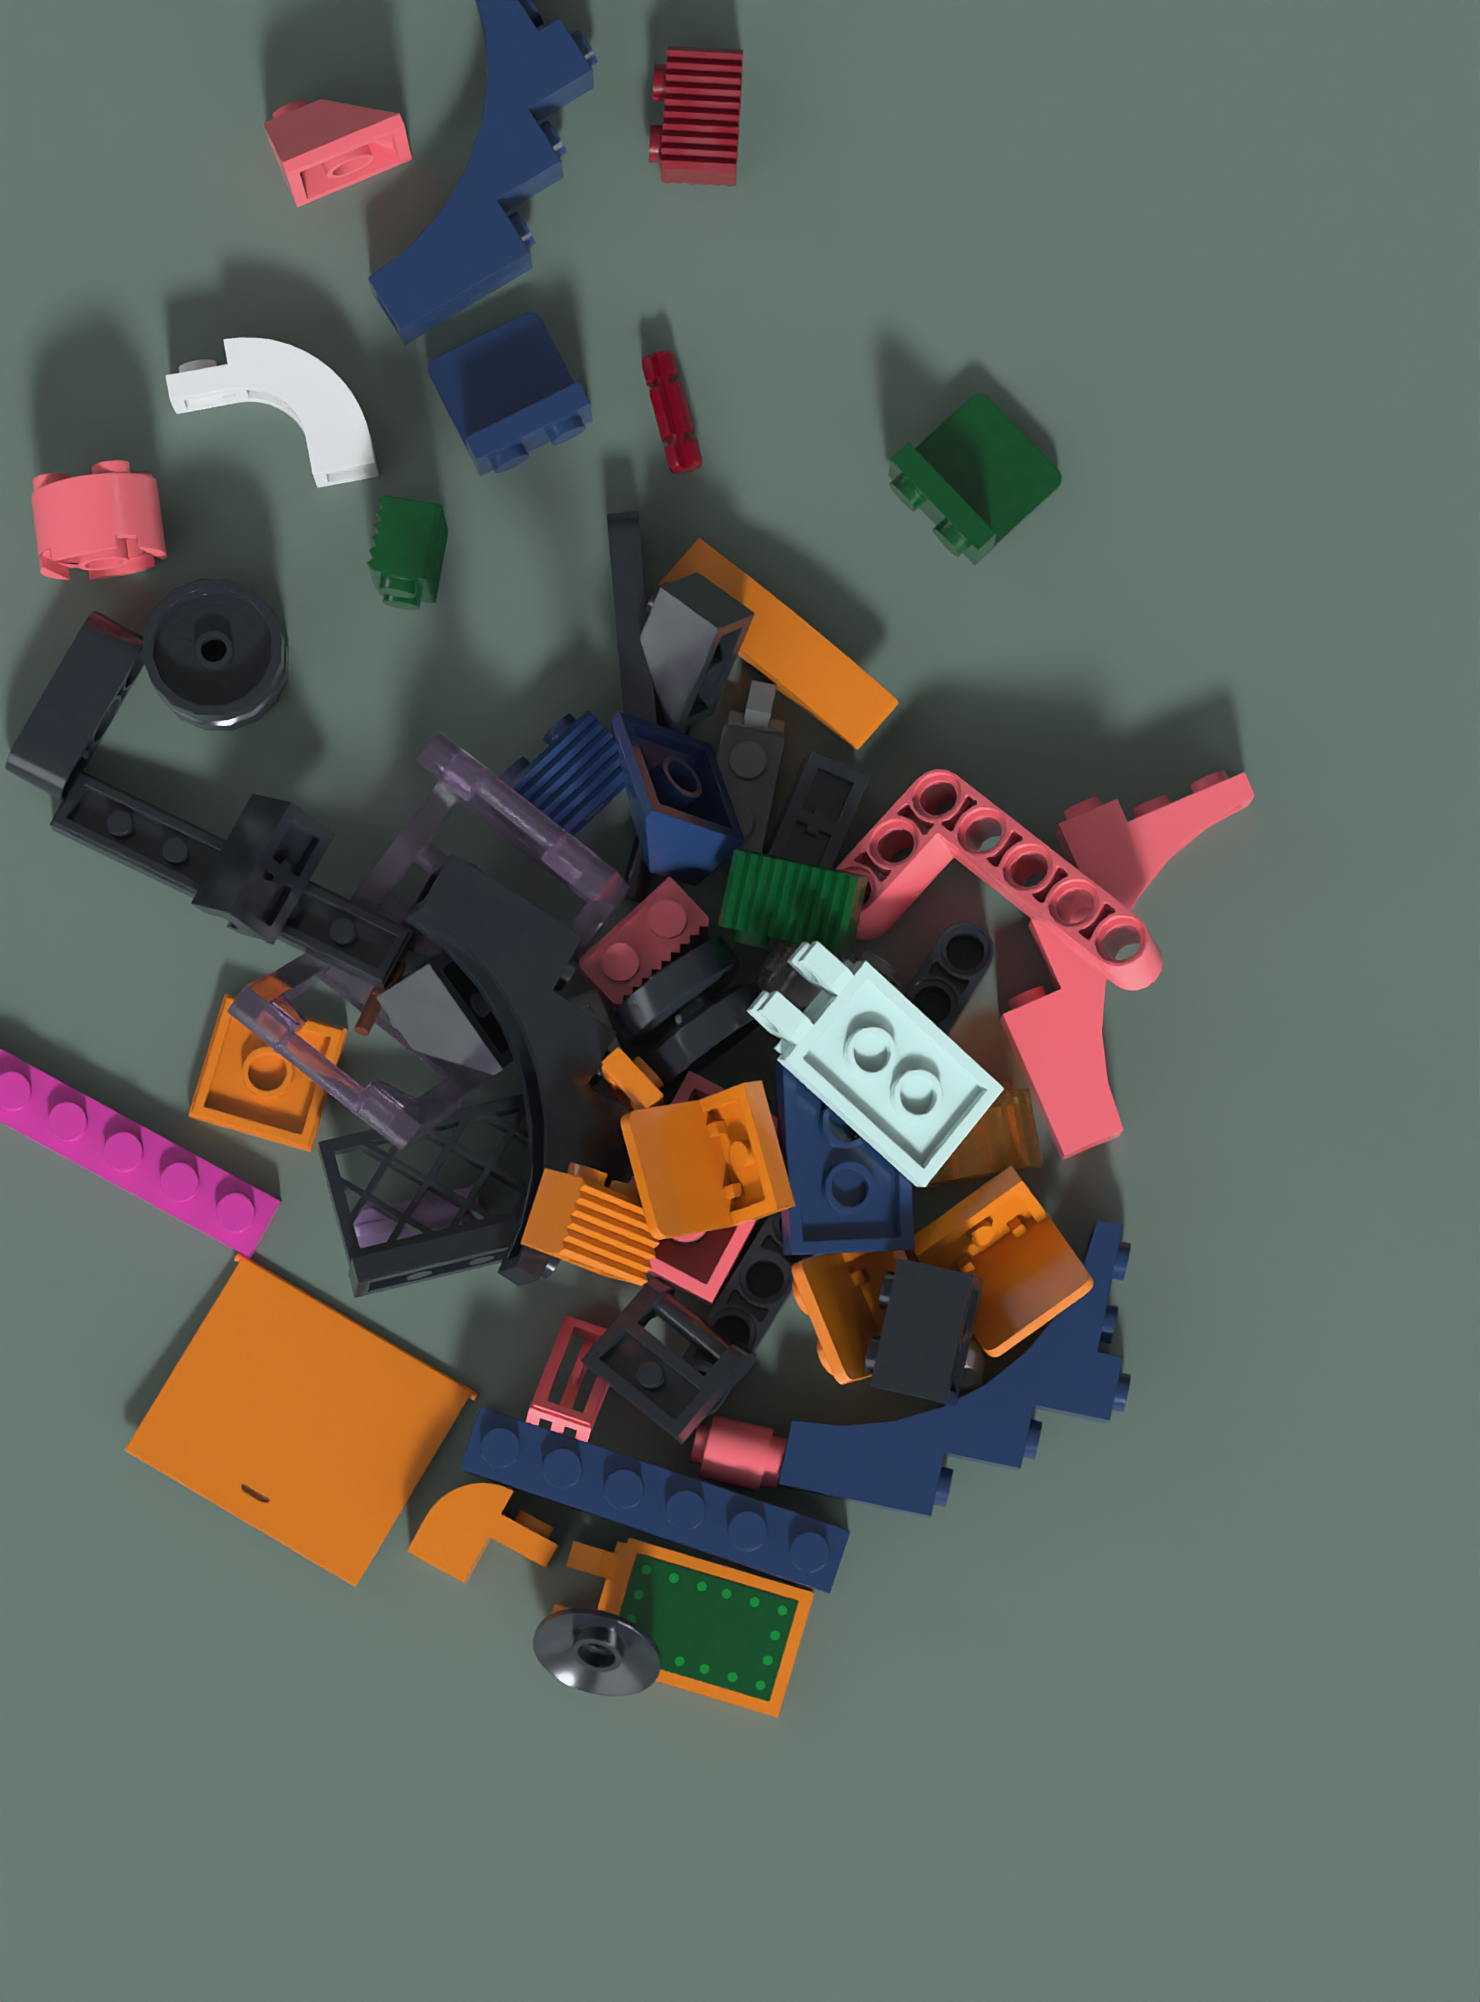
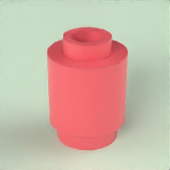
(739, 1453)

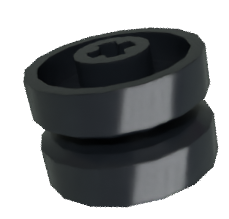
(195, 624)
(685, 1005)

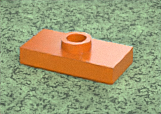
(631, 1081)

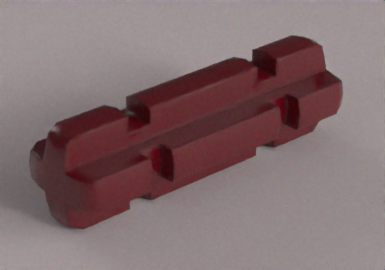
(671, 411)

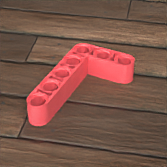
(1003, 867)

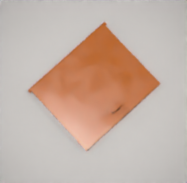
(303, 1414)

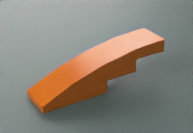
(794, 653)

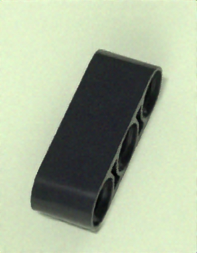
(77, 705)

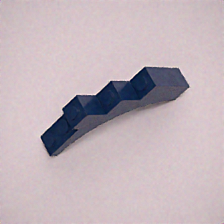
(472, 241)
(901, 1460)

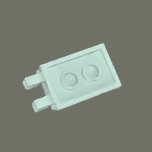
(878, 1062)

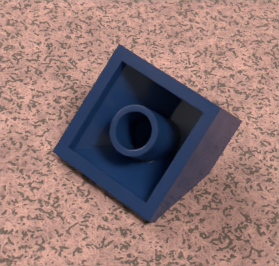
(676, 800)

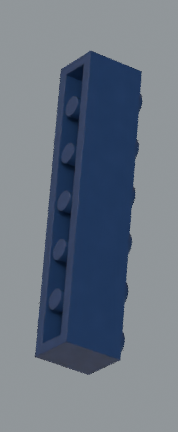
(655, 1500)

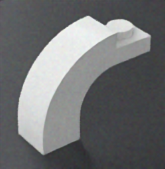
(294, 383)

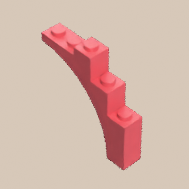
(1061, 1033)

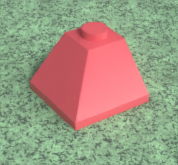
(334, 145)

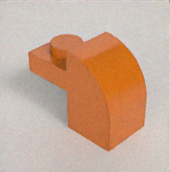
(467, 1519)

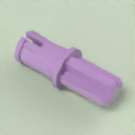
(432, 1212)

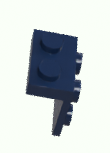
(509, 393)

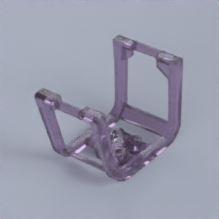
(267, 1005)

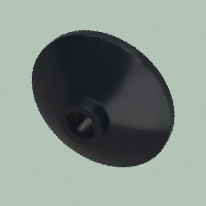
(597, 1652)

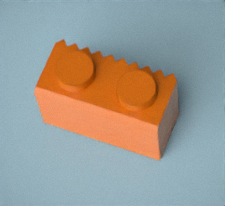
(591, 1224)

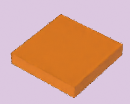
(259, 1090)

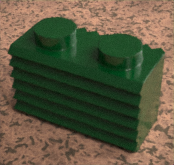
(408, 551)
(791, 902)

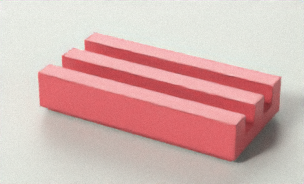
(563, 1414)

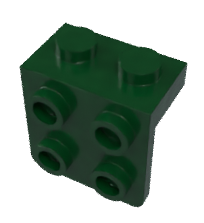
(974, 478)

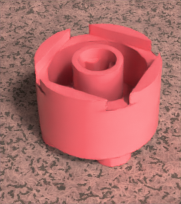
(98, 522)

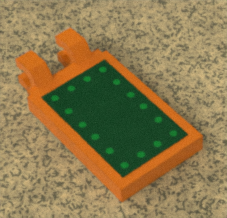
(713, 1624)

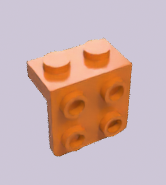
(707, 1162)
(1018, 1253)
(843, 1305)

